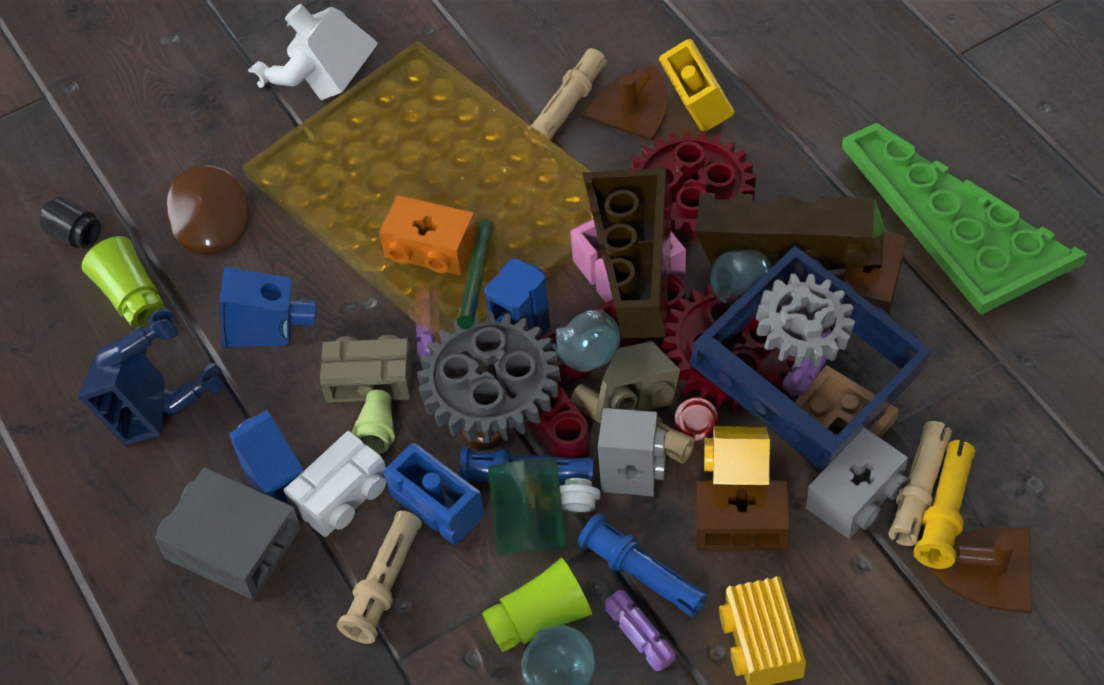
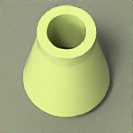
(375, 422)

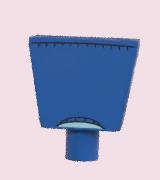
(260, 309)

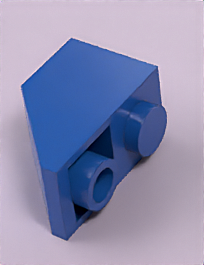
(265, 456)

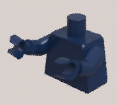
(130, 391)

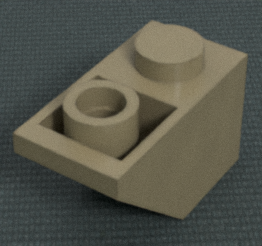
(638, 380)

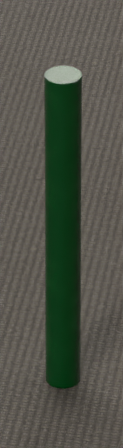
(475, 274)

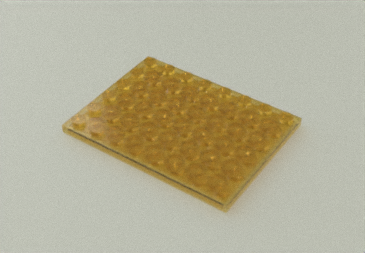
(435, 139)

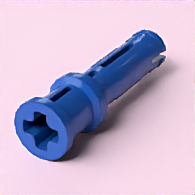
(474, 465)
(625, 554)

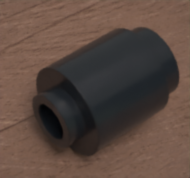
(70, 223)

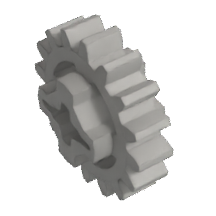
(807, 316)

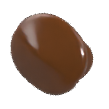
(207, 209)

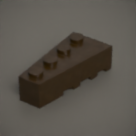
(832, 230)
(634, 237)

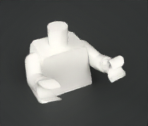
(324, 52)

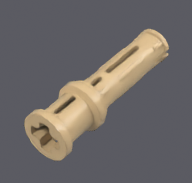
(377, 596)

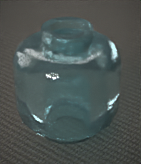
(736, 273)

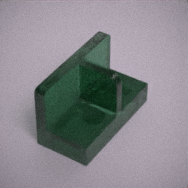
(527, 506)

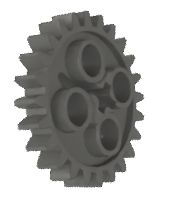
(460, 400)

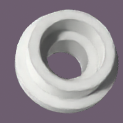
(579, 495)

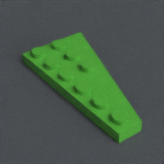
(962, 226)

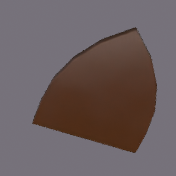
(632, 103)
(991, 568)

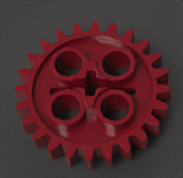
(697, 168)
(691, 321)

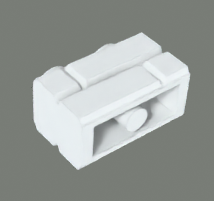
(337, 484)

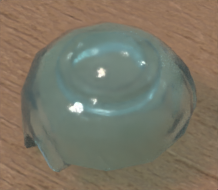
(588, 341)
(558, 658)

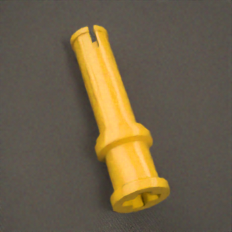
(943, 519)

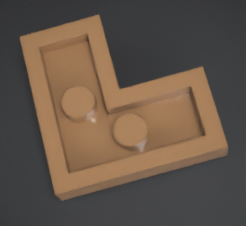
(837, 400)

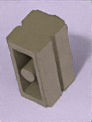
(358, 366)

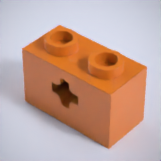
(428, 235)

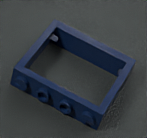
(770, 404)

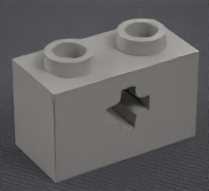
(630, 452)
(857, 484)

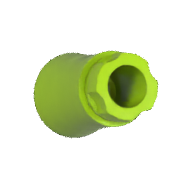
(122, 278)
(541, 603)

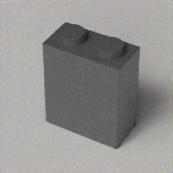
(227, 533)

